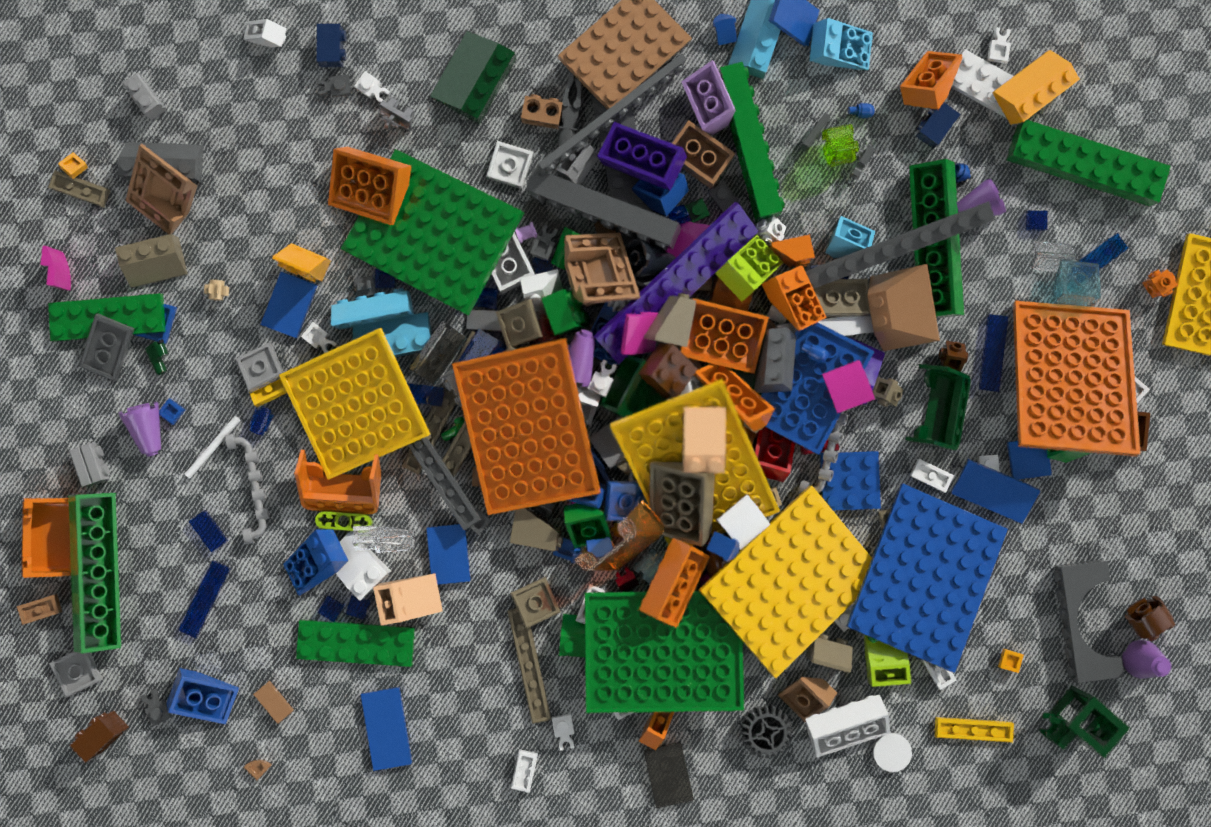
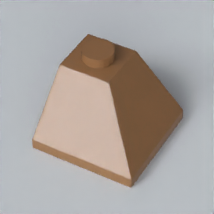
(808, 696)

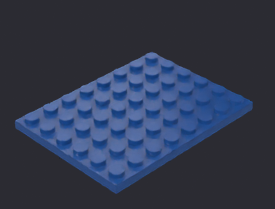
(927, 578)

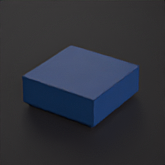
(171, 411)

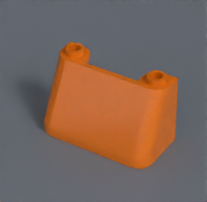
(45, 537)

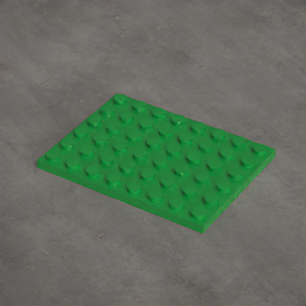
(441, 238)
(655, 667)

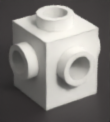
(770, 230)

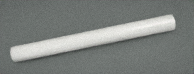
(212, 447)

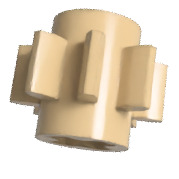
(216, 290)

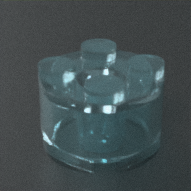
(648, 565)

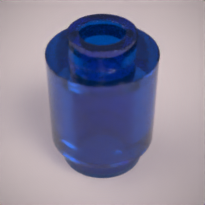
(261, 420)

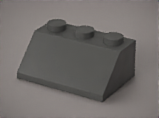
(776, 361)

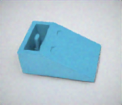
(840, 45)

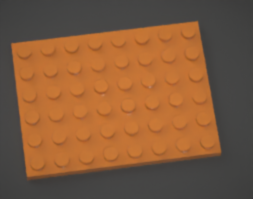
(1075, 379)
(526, 427)

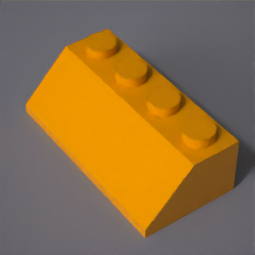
(1035, 87)

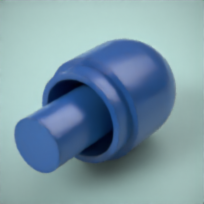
(862, 110)
(815, 352)

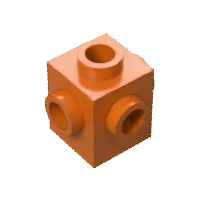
(1160, 283)

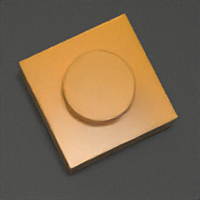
(72, 165)
(1010, 660)

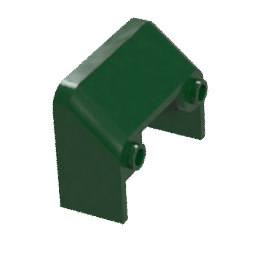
(945, 408)

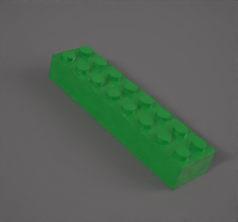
(750, 144)
(1088, 163)
(931, 200)
(94, 572)

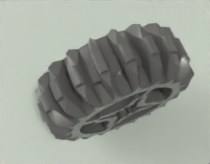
(773, 729)

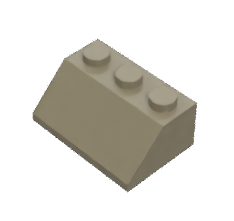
(151, 260)

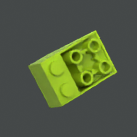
(749, 268)
(886, 664)

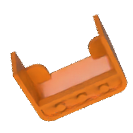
(341, 493)

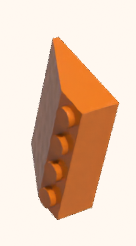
(367, 184)
(725, 336)

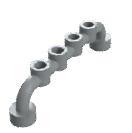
(829, 456)
(254, 477)

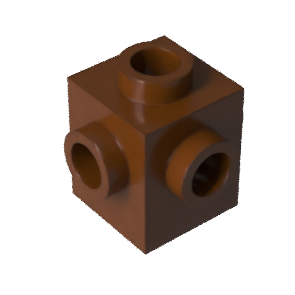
(953, 355)

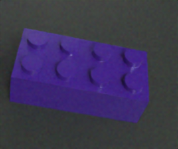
(642, 156)

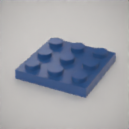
(854, 481)

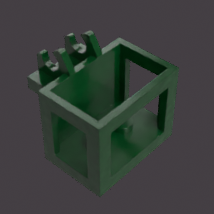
(629, 390)
(1100, 734)

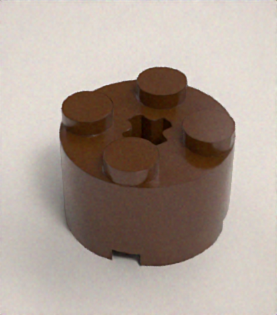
(1149, 618)

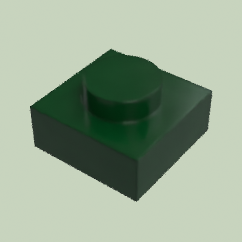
(697, 210)

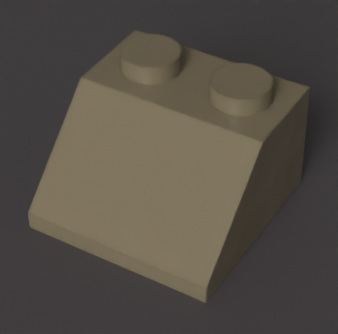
(831, 653)

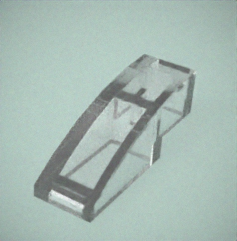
(383, 539)

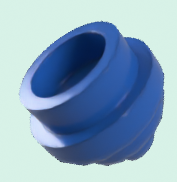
(962, 172)

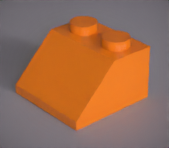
(794, 251)

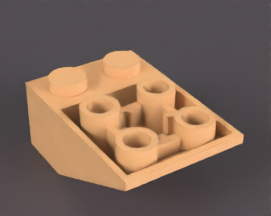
(407, 599)

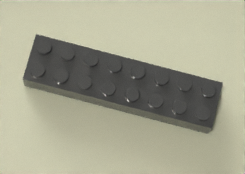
(603, 208)

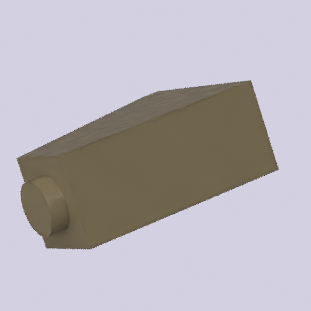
(673, 321)
(534, 531)

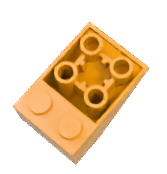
(302, 262)

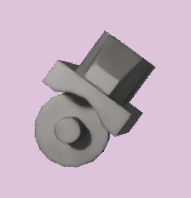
(395, 117)

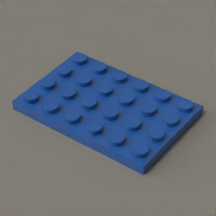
(808, 411)

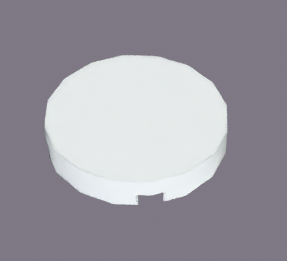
(892, 752)

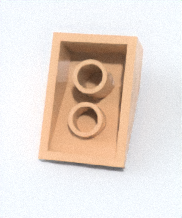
(703, 440)

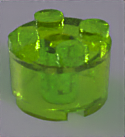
(839, 145)

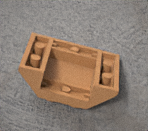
(159, 190)
(599, 268)
(903, 308)

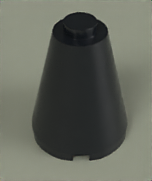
(646, 258)

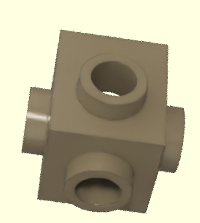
(887, 392)

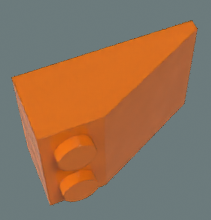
(930, 80)

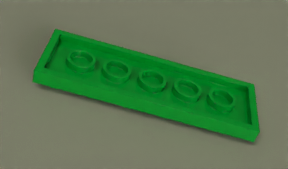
(74, 318)
(355, 643)

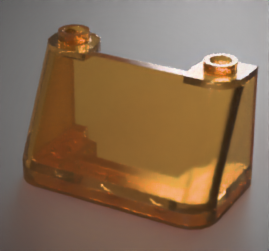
(637, 530)

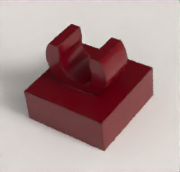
(627, 581)

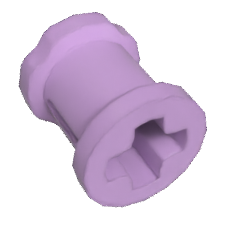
(526, 232)

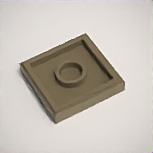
(519, 324)
(535, 602)

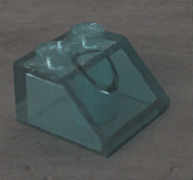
(1077, 284)

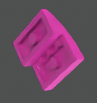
(58, 268)
(634, 332)
(848, 386)

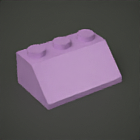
(709, 98)

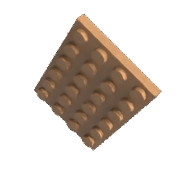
(624, 49)

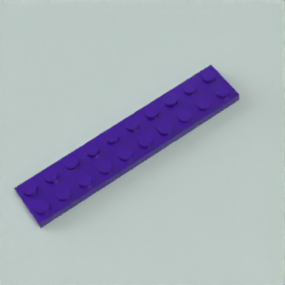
(684, 273)

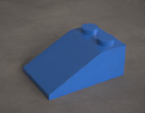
(201, 697)

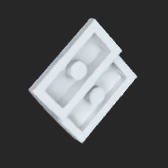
(743, 521)

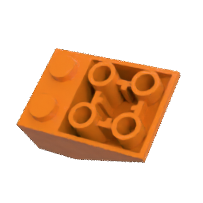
(795, 298)

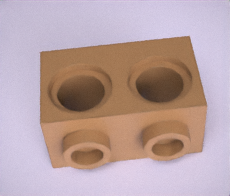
(540, 117)

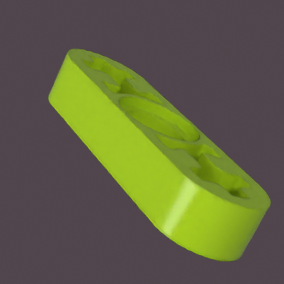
(329, 525)

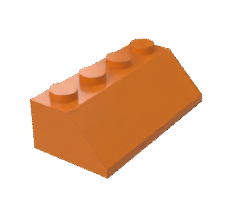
(748, 403)
(674, 582)

